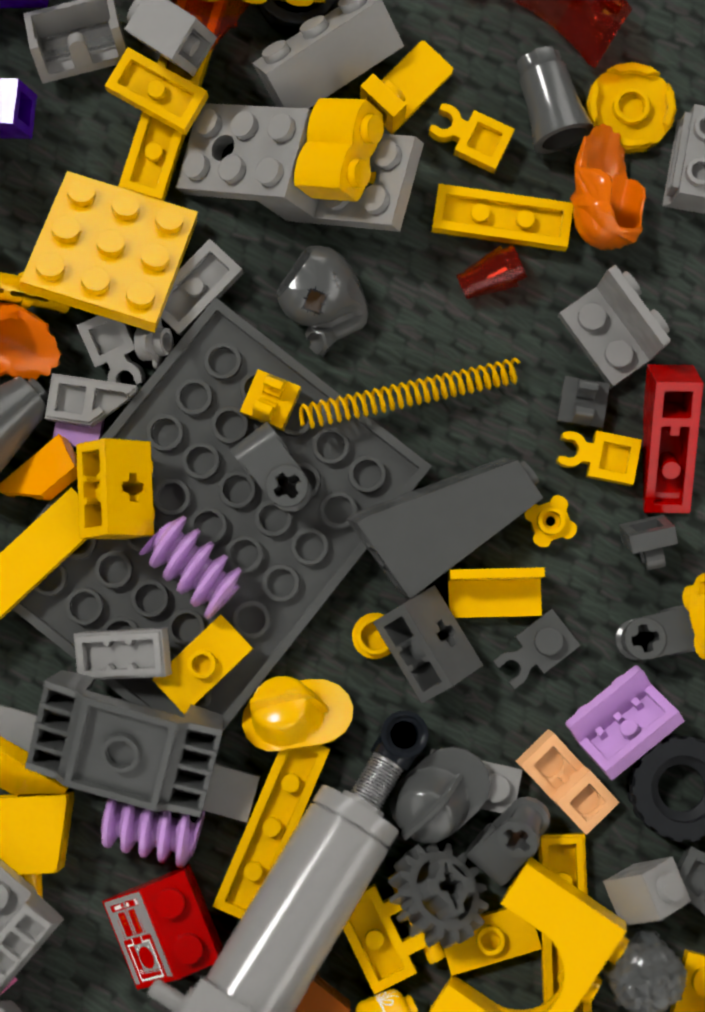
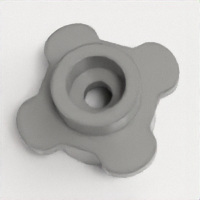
(153, 346)

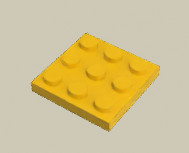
(109, 251)

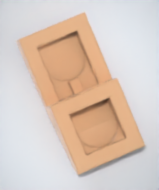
(567, 781)

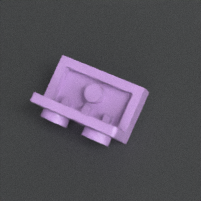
(623, 722)

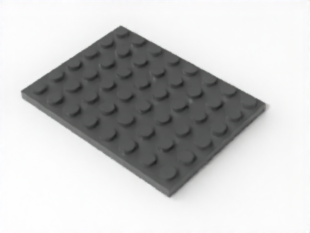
(285, 557)

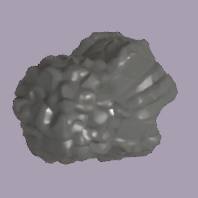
(646, 974)

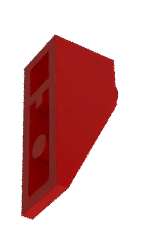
(670, 436)

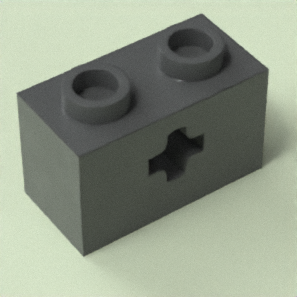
(428, 644)

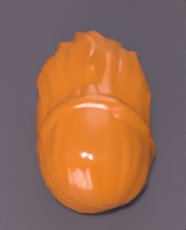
(604, 199)
(25, 344)

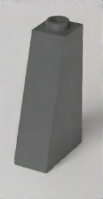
(442, 523)

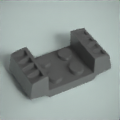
(123, 747)

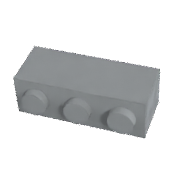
(327, 53)

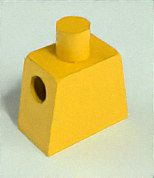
(35, 834)

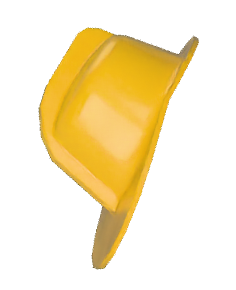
(296, 714)

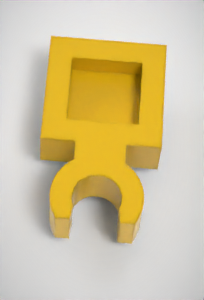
(478, 141)
(608, 457)

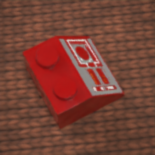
(164, 928)

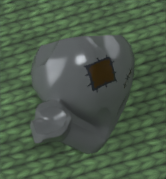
(324, 296)

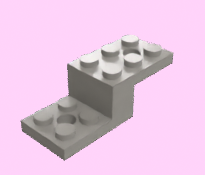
(265, 161)

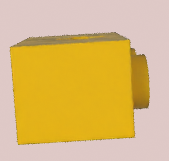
(115, 489)

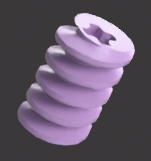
(193, 566)
(150, 831)

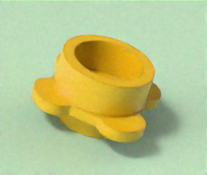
(542, 531)

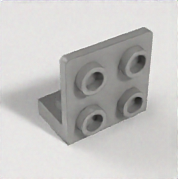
(616, 327)

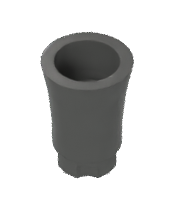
(552, 101)

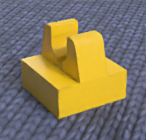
(270, 400)

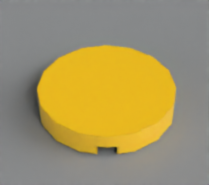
(614, 104)

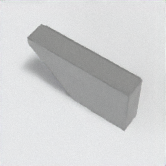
(85, 399)

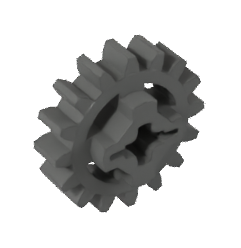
(440, 897)

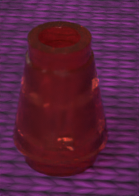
(492, 273)

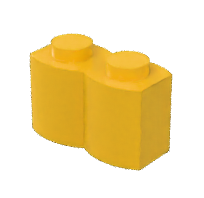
(338, 149)

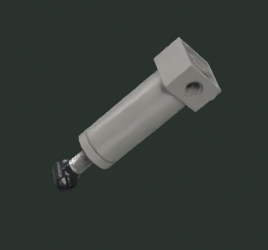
(306, 892)

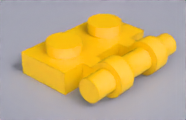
(379, 945)

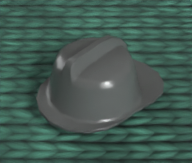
(440, 795)

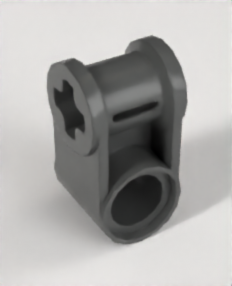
(269, 463)
(667, 632)
(510, 839)

